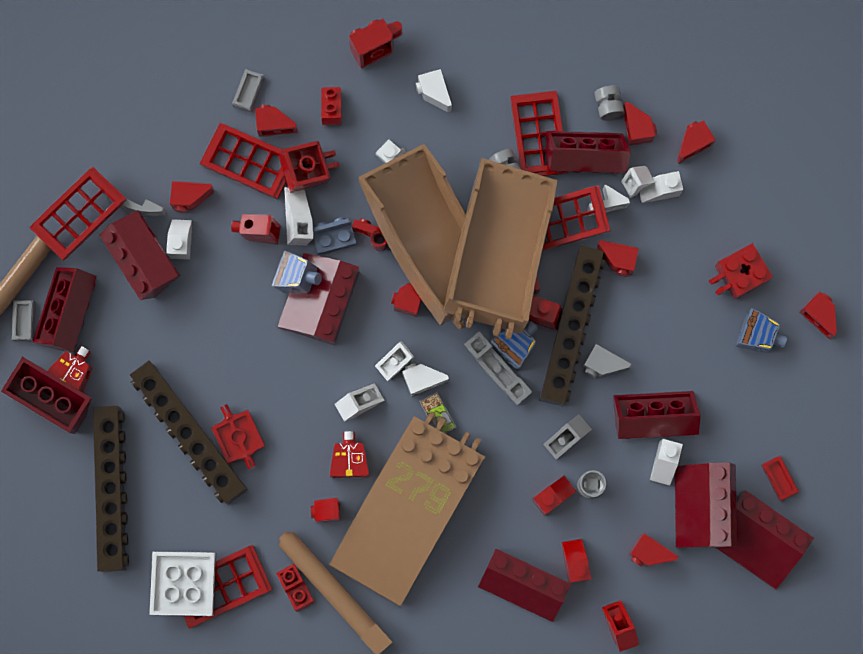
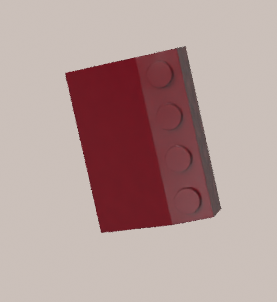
(324, 306)
(706, 506)
(766, 541)

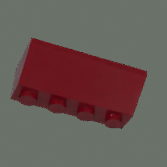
(587, 152)
(139, 255)
(64, 309)
(47, 395)
(656, 415)
(524, 585)

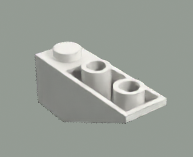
(298, 218)

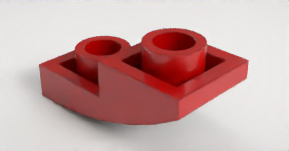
(295, 587)

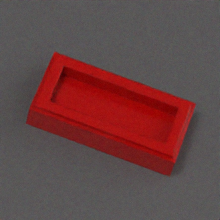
(780, 478)

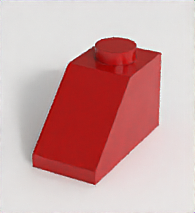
(273, 122)
(638, 125)
(695, 140)
(189, 195)
(619, 257)
(407, 300)
(821, 314)
(553, 495)
(326, 510)
(650, 552)
(576, 561)
(620, 626)

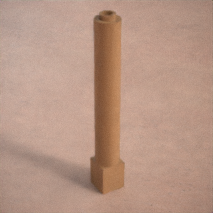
(22, 271)
(334, 592)

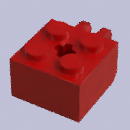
(374, 41)
(311, 157)
(736, 282)

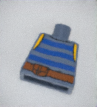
(295, 274)
(760, 333)
(518, 347)

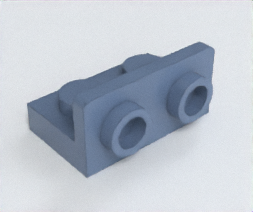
(333, 235)

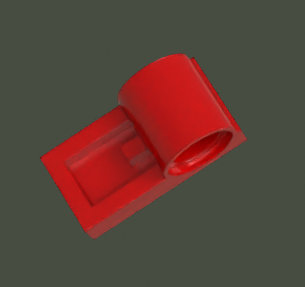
(331, 106)
(364, 227)

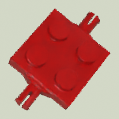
(238, 437)

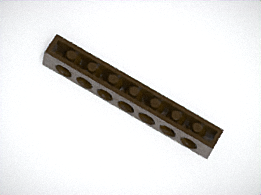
(585, 257)
(148, 373)
(102, 459)

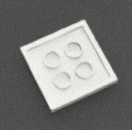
(182, 583)

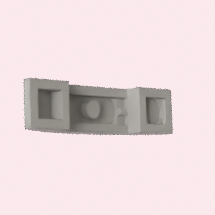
(148, 209)
(497, 368)

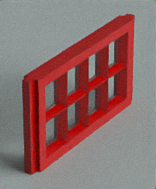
(534, 99)
(215, 145)
(598, 210)
(51, 240)
(258, 573)

